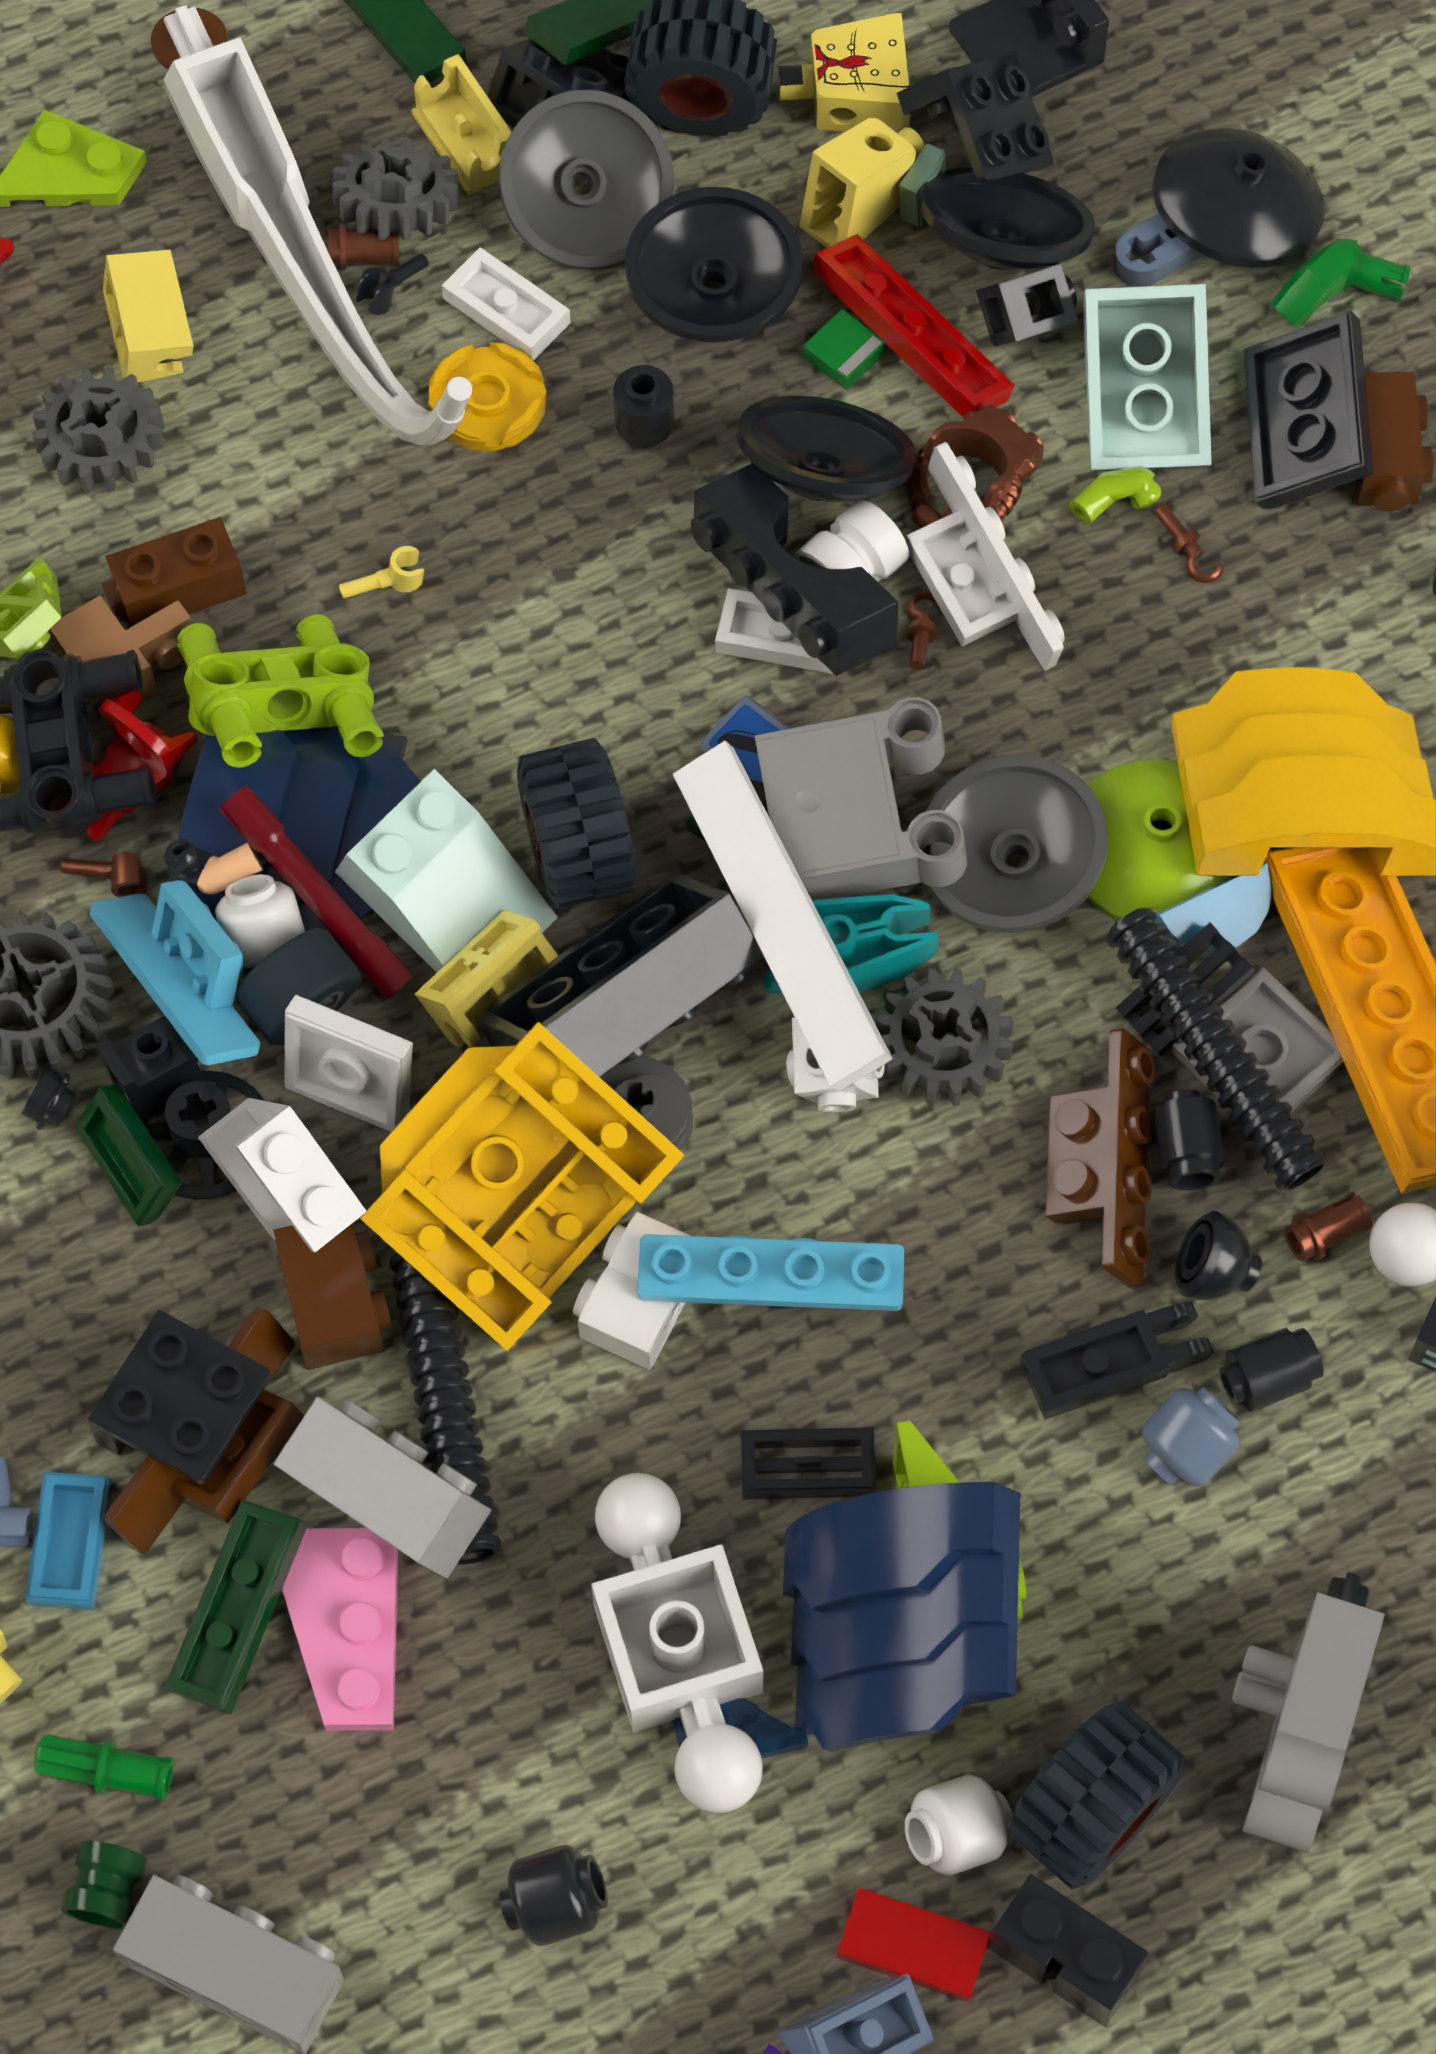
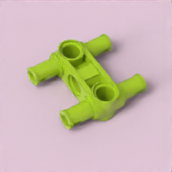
(278, 690)

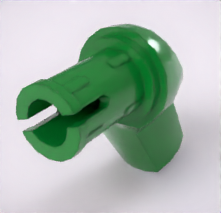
(1334, 270)

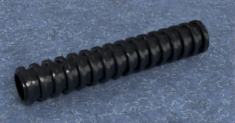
(1215, 1048)
(443, 1390)

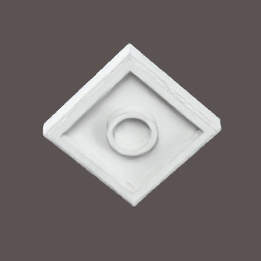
(347, 1064)

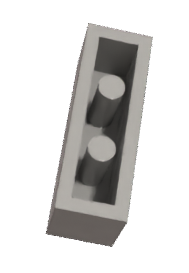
(384, 1484)
(230, 1961)

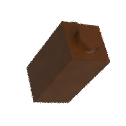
(1396, 443)
(185, 566)

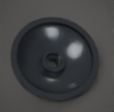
(1238, 197)
(1007, 221)
(708, 239)
(825, 448)

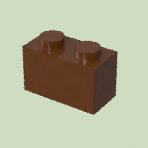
(331, 1296)

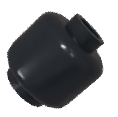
(554, 1895)

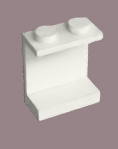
(282, 1172)

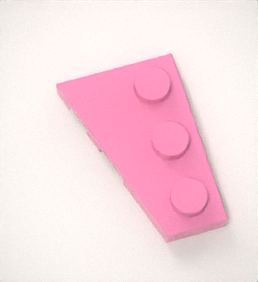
(345, 1624)

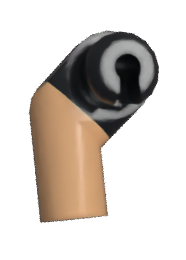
(206, 871)

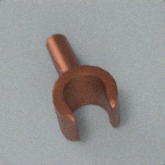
(124, 871)

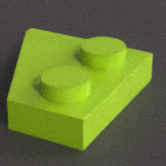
(70, 165)
(29, 610)

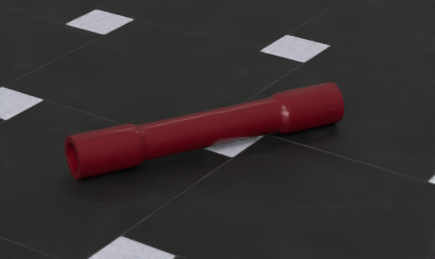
(269, 838)

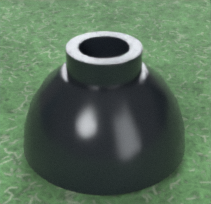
(1215, 1259)

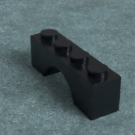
(833, 612)

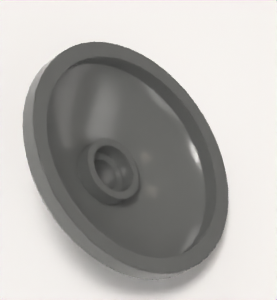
(588, 137)
(1026, 810)

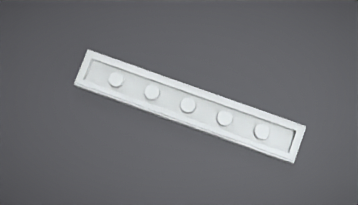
(782, 917)

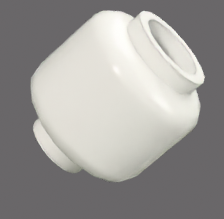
(259, 916)
(958, 1825)

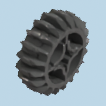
(51, 984)

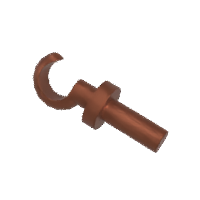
(1185, 541)
(920, 630)

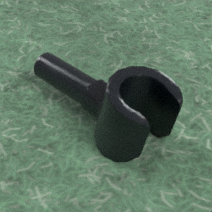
(380, 284)

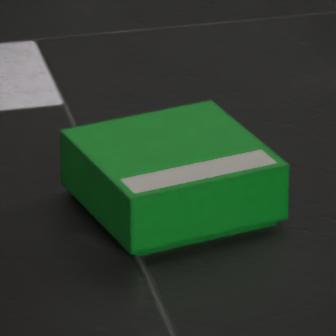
(844, 349)

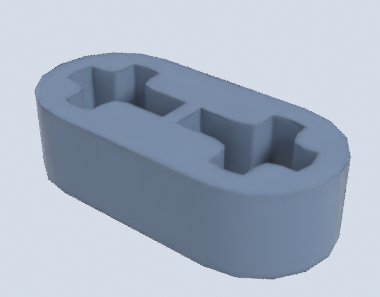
(1167, 254)

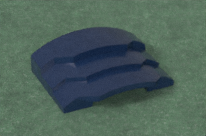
(312, 789)
(902, 1609)

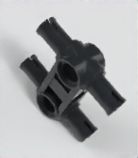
(57, 747)

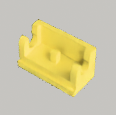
(462, 125)
(146, 314)
(482, 973)

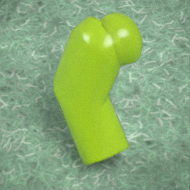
(1112, 486)

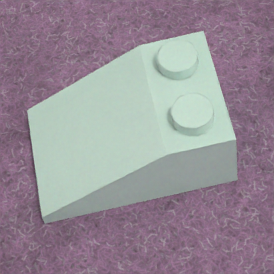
(1147, 376)
(439, 873)

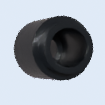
(643, 406)
(1189, 1140)
(1271, 1368)

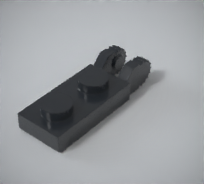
(1110, 1359)

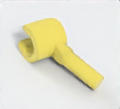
(393, 576)

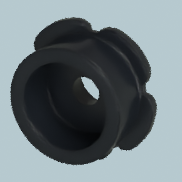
(49, 1100)

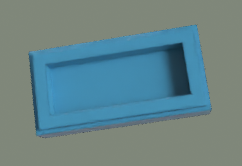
(68, 1541)

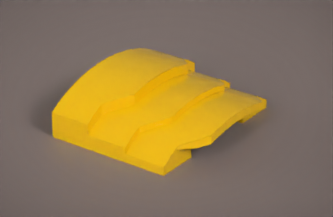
(1303, 766)
(513, 1178)

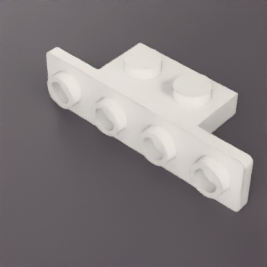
(973, 569)

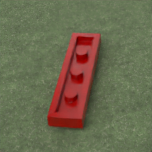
(911, 326)

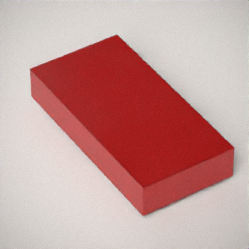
(913, 1941)

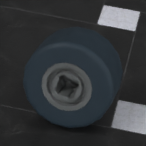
(303, 966)

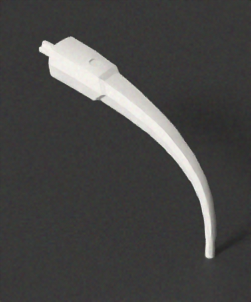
(264, 193)

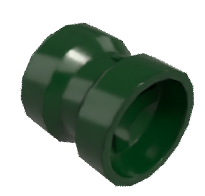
(104, 1884)

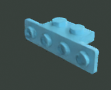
(183, 966)
(771, 1272)

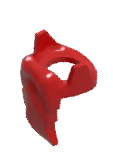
(135, 745)

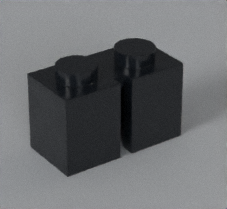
(1095, 1957)

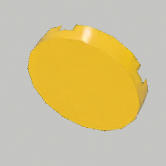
(499, 412)

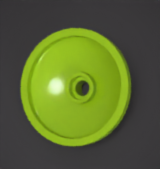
(1145, 863)

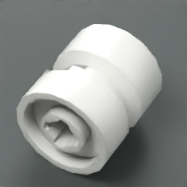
(857, 539)

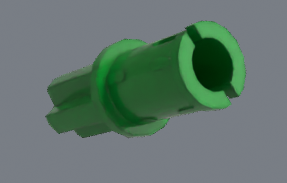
(104, 1766)

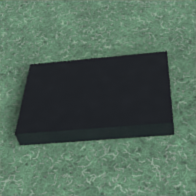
(1308, 411)

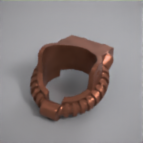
(982, 435)

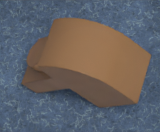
(96, 633)

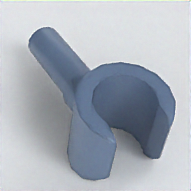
(14, 1521)

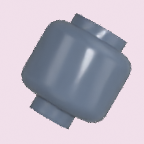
(1190, 1437)

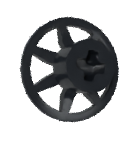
(189, 1114)

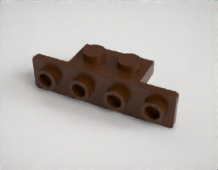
(1102, 1157)
(159, 1491)

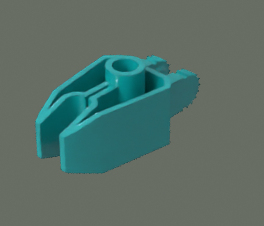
(870, 938)

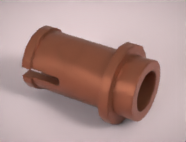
(351, 247)
(1314, 1233)

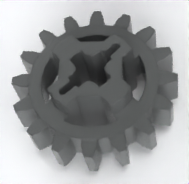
(395, 189)
(95, 426)
(953, 1061)

